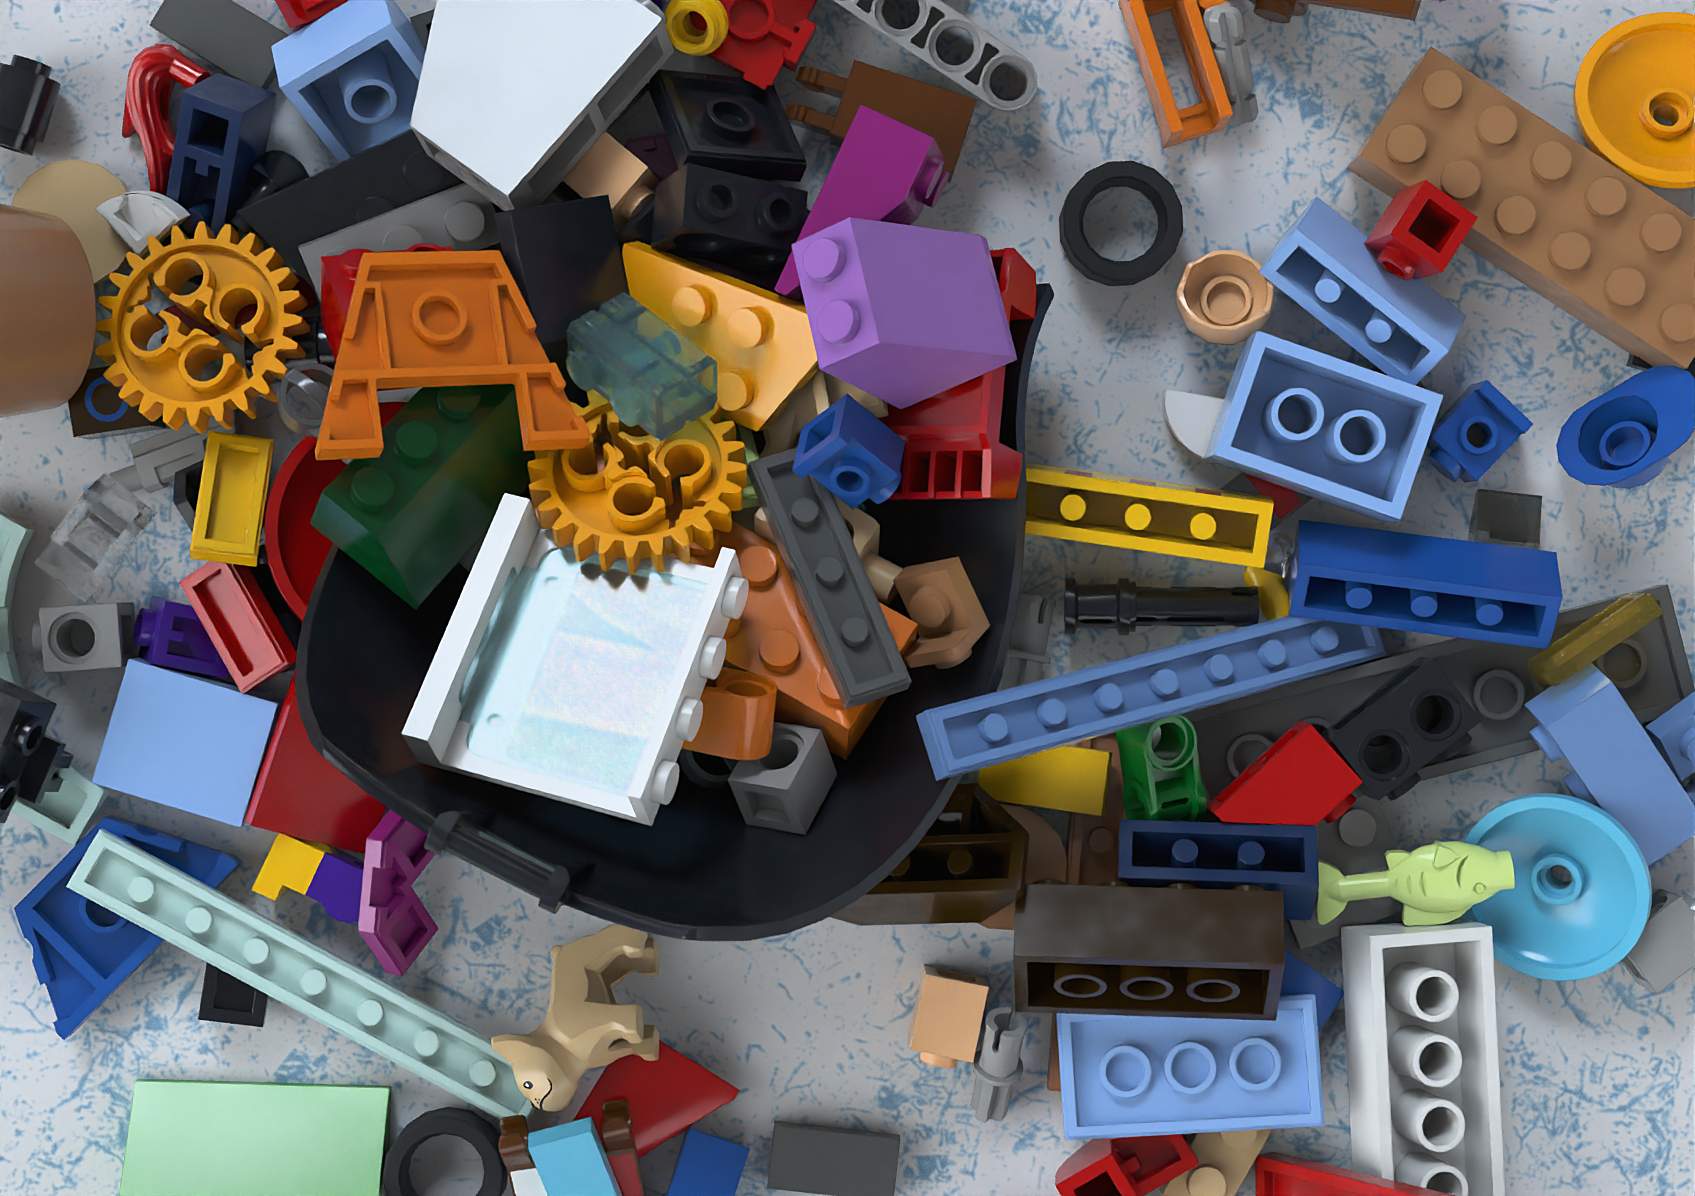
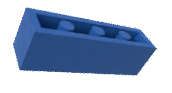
(1424, 584)

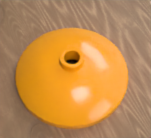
(1627, 81)

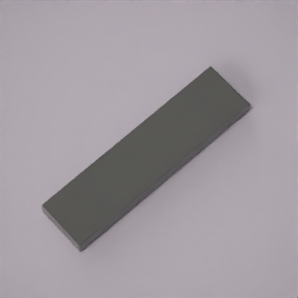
(829, 581)

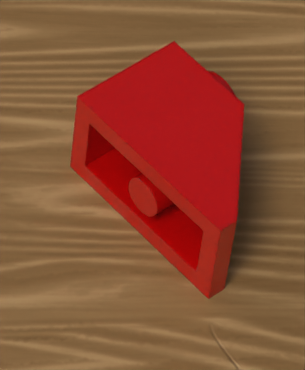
(1290, 784)

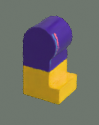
(313, 871)

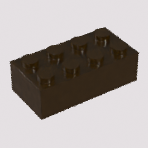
(1149, 950)

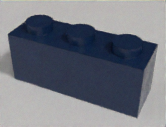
(1223, 857)

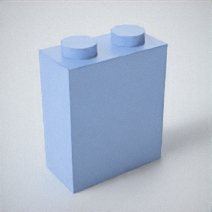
(187, 741)

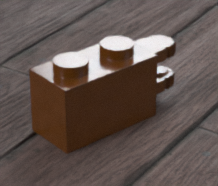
(904, 99)

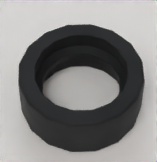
(1154, 188)
(450, 1122)

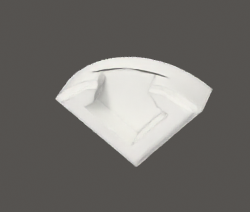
(140, 215)
(1191, 419)

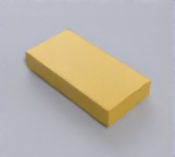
(232, 498)
(1054, 779)

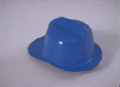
(1630, 430)

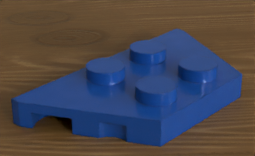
(88, 949)

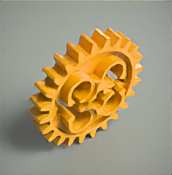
(170, 376)
(596, 507)

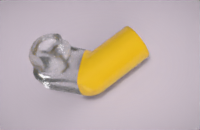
(1269, 580)

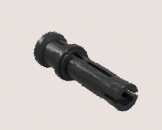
(1126, 606)

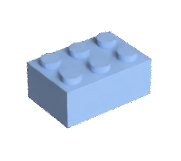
(1323, 427)

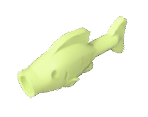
(1431, 882)

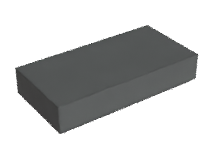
(222, 36)
(832, 1160)

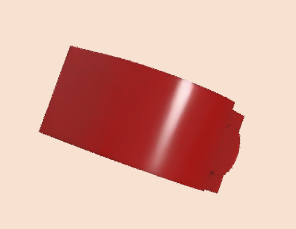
(1125, 1165)

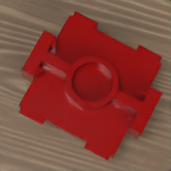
(763, 37)

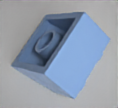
(353, 74)

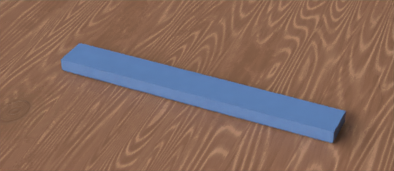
(1139, 690)

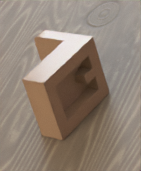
(945, 610)

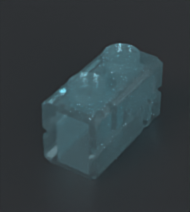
(641, 367)

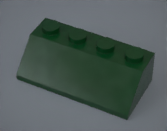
(430, 488)

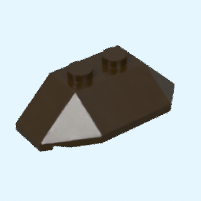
(957, 873)

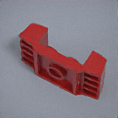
(955, 434)

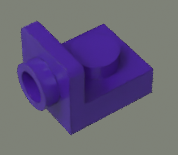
(176, 638)

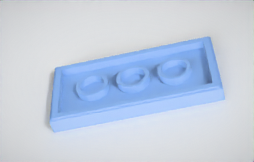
(1189, 1073)

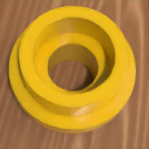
(686, 36)

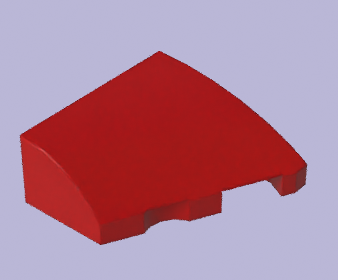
(661, 1095)

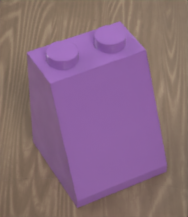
(902, 307)

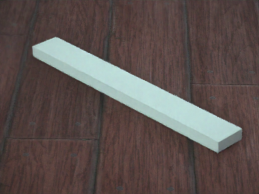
(298, 973)

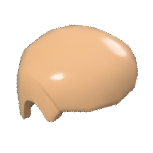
(1224, 297)

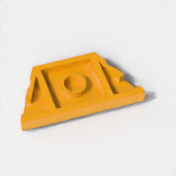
(751, 333)

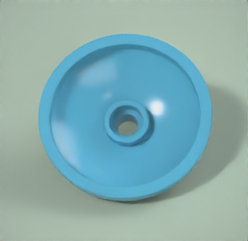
(1555, 925)

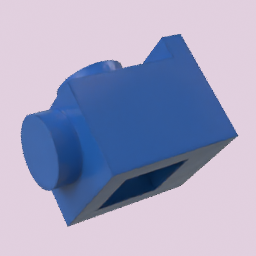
(1493, 413)
(850, 453)

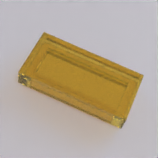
(1593, 638)

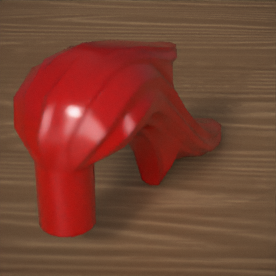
(148, 102)

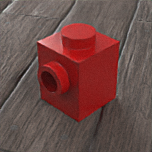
(1419, 232)

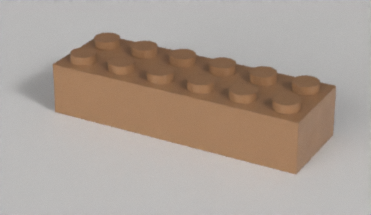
(1543, 208)

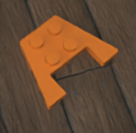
(438, 325)

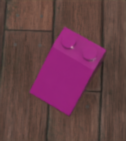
(878, 175)

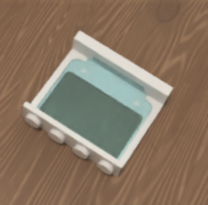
(574, 671)

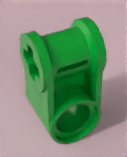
(1161, 780)

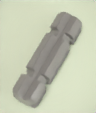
(1231, 53)

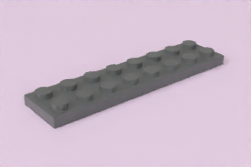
(1492, 677)

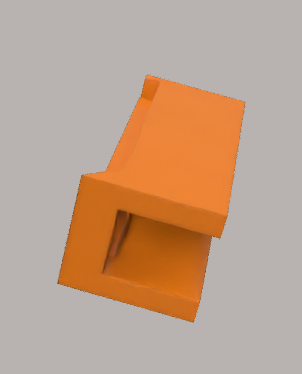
(1213, 107)

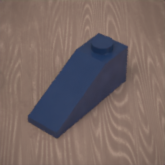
(216, 144)

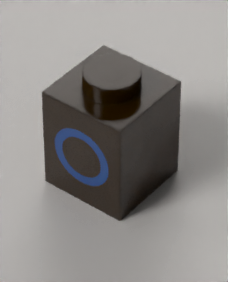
(101, 413)

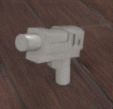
(170, 451)

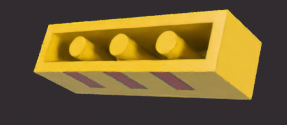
(1147, 515)

